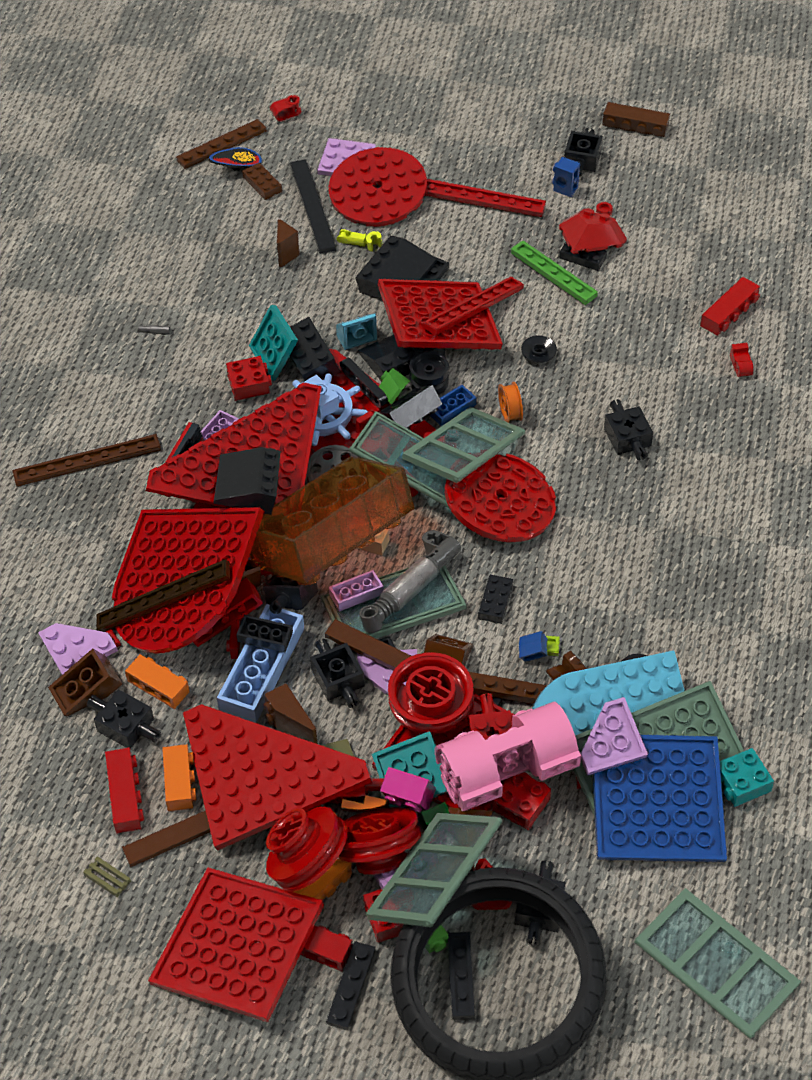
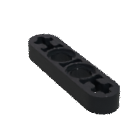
(365, 383)

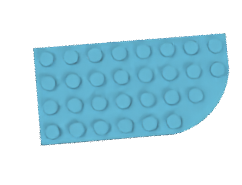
(638, 680)

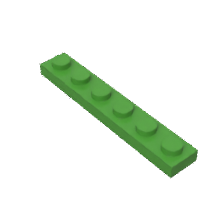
(554, 272)

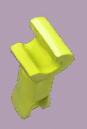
(360, 239)

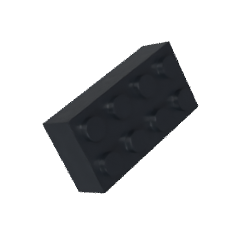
(590, 259)
(495, 599)
(264, 633)

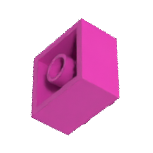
(408, 790)

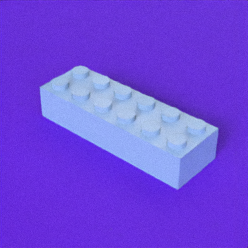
(257, 671)

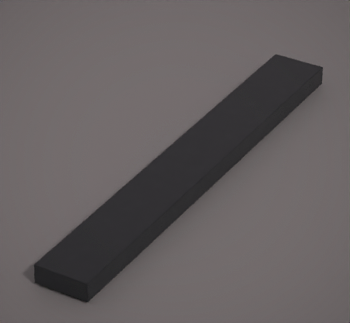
(312, 206)

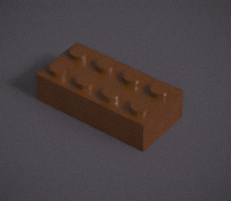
(262, 181)

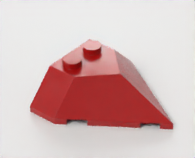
(591, 231)

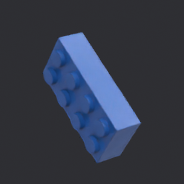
(454, 404)

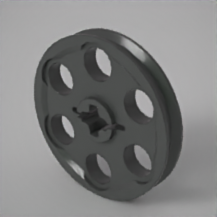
(325, 465)

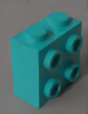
(744, 777)

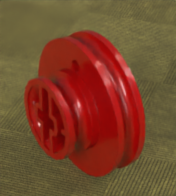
(435, 693)
(380, 839)
(304, 846)

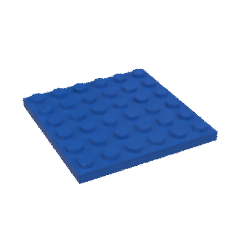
(662, 803)

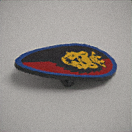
(236, 158)

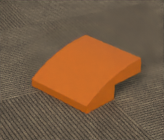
(370, 803)

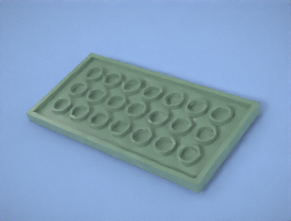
(684, 714)

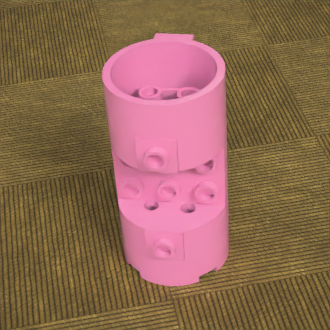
(537, 742)

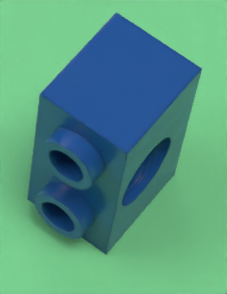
(566, 176)

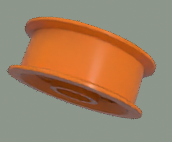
(510, 402)

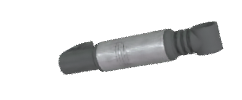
(439, 550)

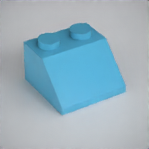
(357, 331)

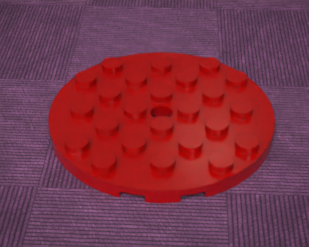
(401, 189)
(518, 516)

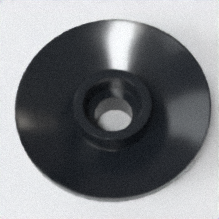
(538, 349)

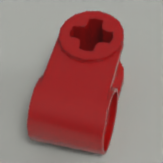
(285, 108)

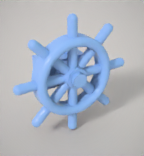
(329, 402)

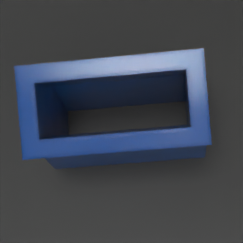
(533, 646)

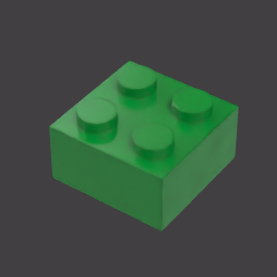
(427, 816)

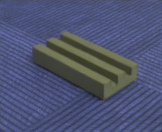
(94, 867)

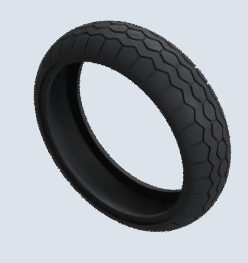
(522, 1063)

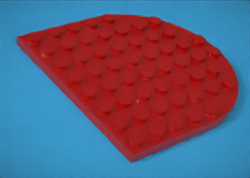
(171, 546)

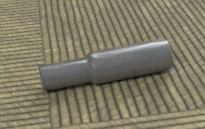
(154, 329)

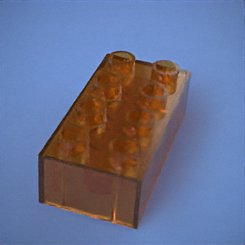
(331, 519)

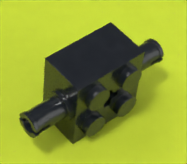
(584, 149)
(628, 430)
(287, 593)
(337, 672)
(123, 719)
(534, 919)

